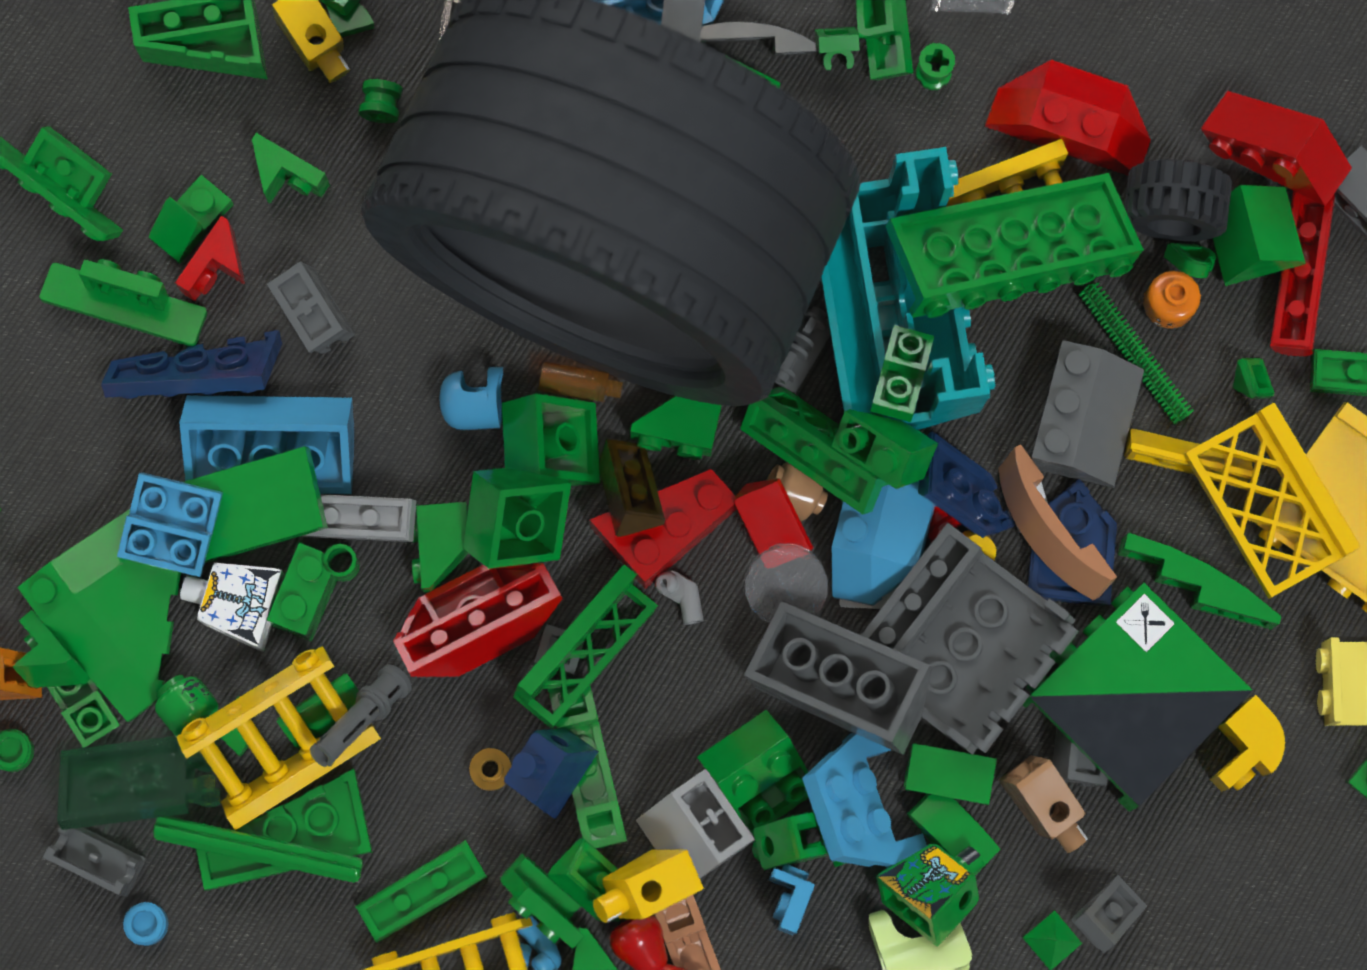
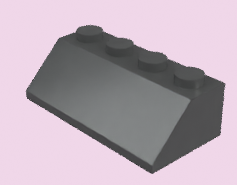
(840, 677)

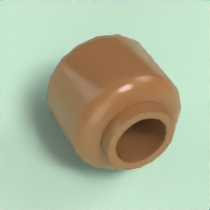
(803, 492)

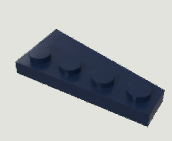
(195, 370)

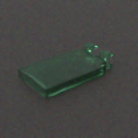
(131, 783)

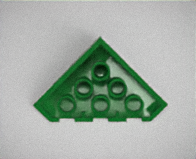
(108, 615)

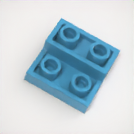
(170, 524)

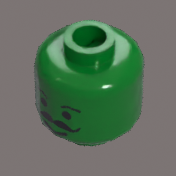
(183, 701)

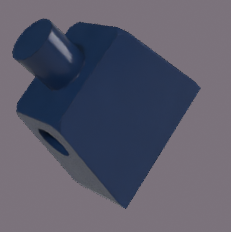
(550, 768)

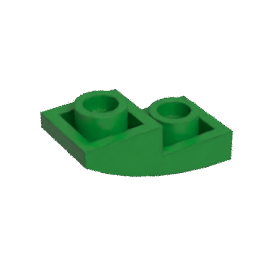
(902, 373)
(85, 711)
(951, 827)

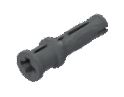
(371, 704)

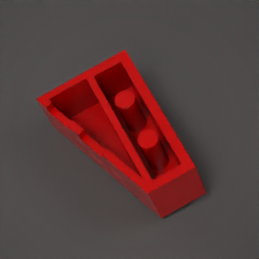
(1278, 144)
(690, 513)

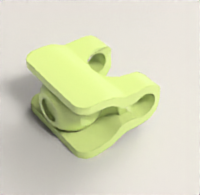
(907, 953)

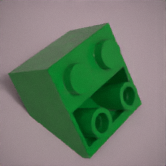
(757, 771)

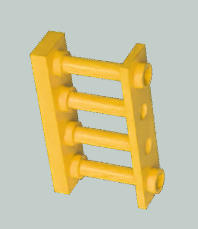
(1009, 174)
(279, 777)
(503, 927)

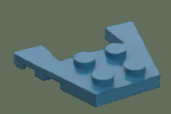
(851, 810)

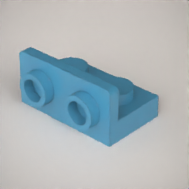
(793, 905)

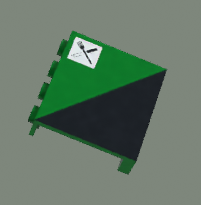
(1138, 693)

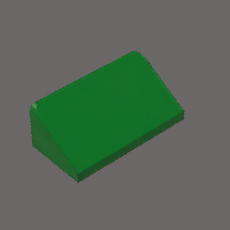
(316, 714)
(582, 874)

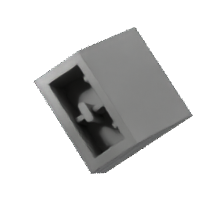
(697, 820)

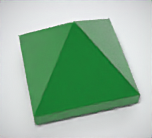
(1252, 379)
(1052, 940)

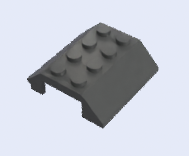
(976, 632)

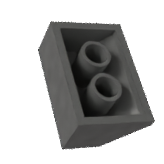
(1087, 414)

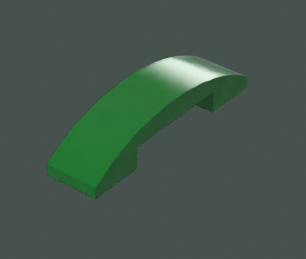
(595, 793)

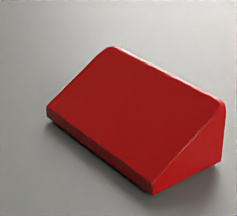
(770, 515)

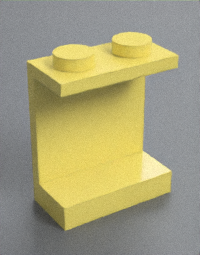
(1344, 682)

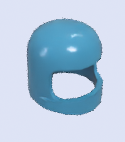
(469, 406)

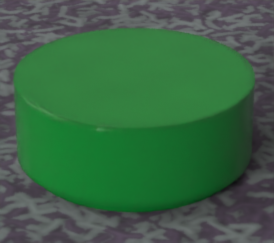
(15, 750)

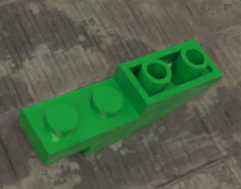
(887, 37)

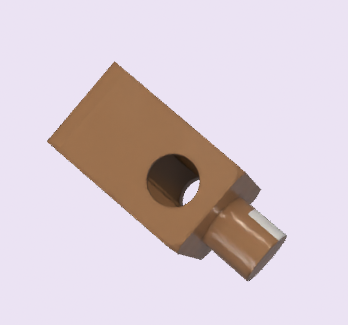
(1034, 789)

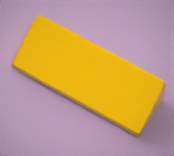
(1170, 452)

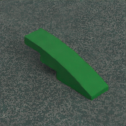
(1211, 588)

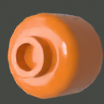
(1172, 299)

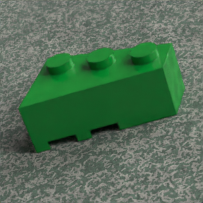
(200, 35)

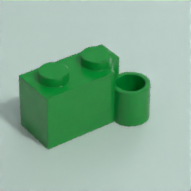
(308, 589)

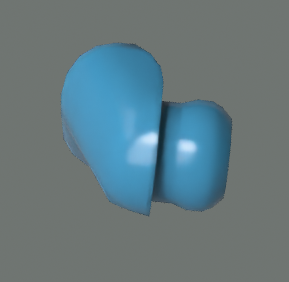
(548, 954)

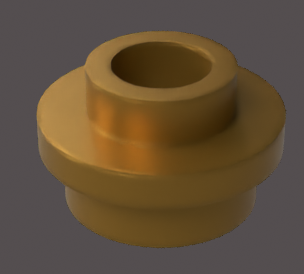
(477, 763)

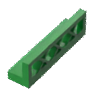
(805, 441)
(579, 631)

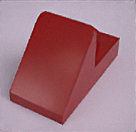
(215, 253)

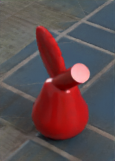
(641, 944)

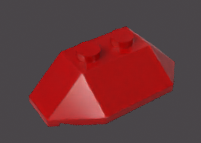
(1081, 108)
(476, 619)

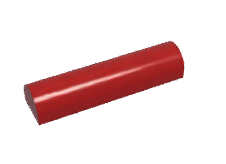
(1302, 285)

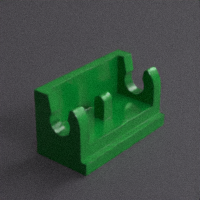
(949, 773)

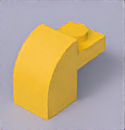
(1257, 737)

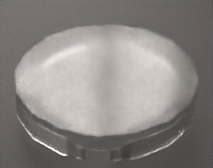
(785, 575)

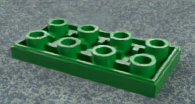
(264, 503)

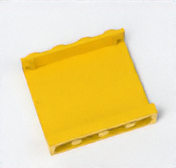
(1341, 464)

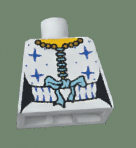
(236, 600)

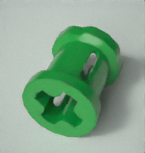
(935, 53)

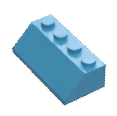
(243, 429)

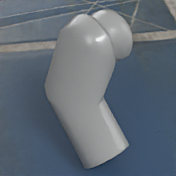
(683, 592)

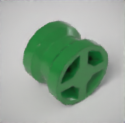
(380, 101)

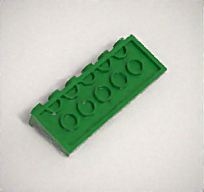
(1014, 244)

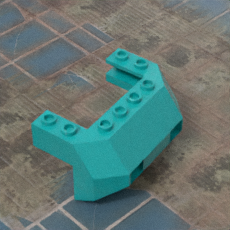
(865, 312)

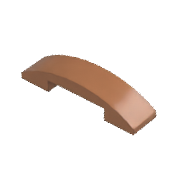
(1045, 533)
(687, 936)

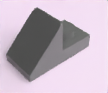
(1109, 914)

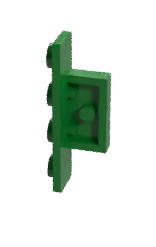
(63, 178)
(123, 299)

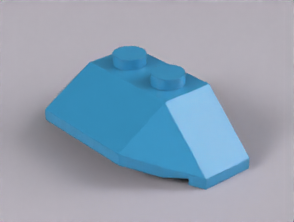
(879, 547)

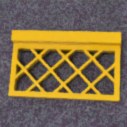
(1306, 491)

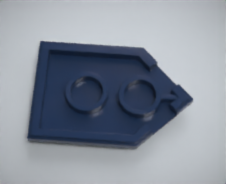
(963, 491)
(1087, 526)

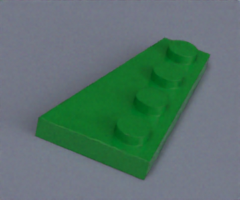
(323, 819)

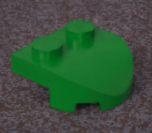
(540, 896)

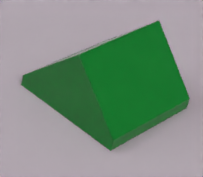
(1258, 235)

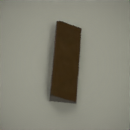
(629, 488)

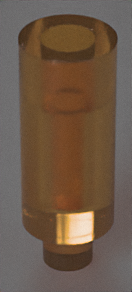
(578, 382)

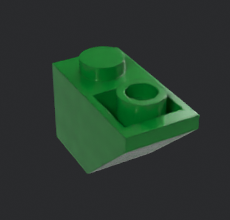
(679, 425)
(885, 447)
(441, 541)

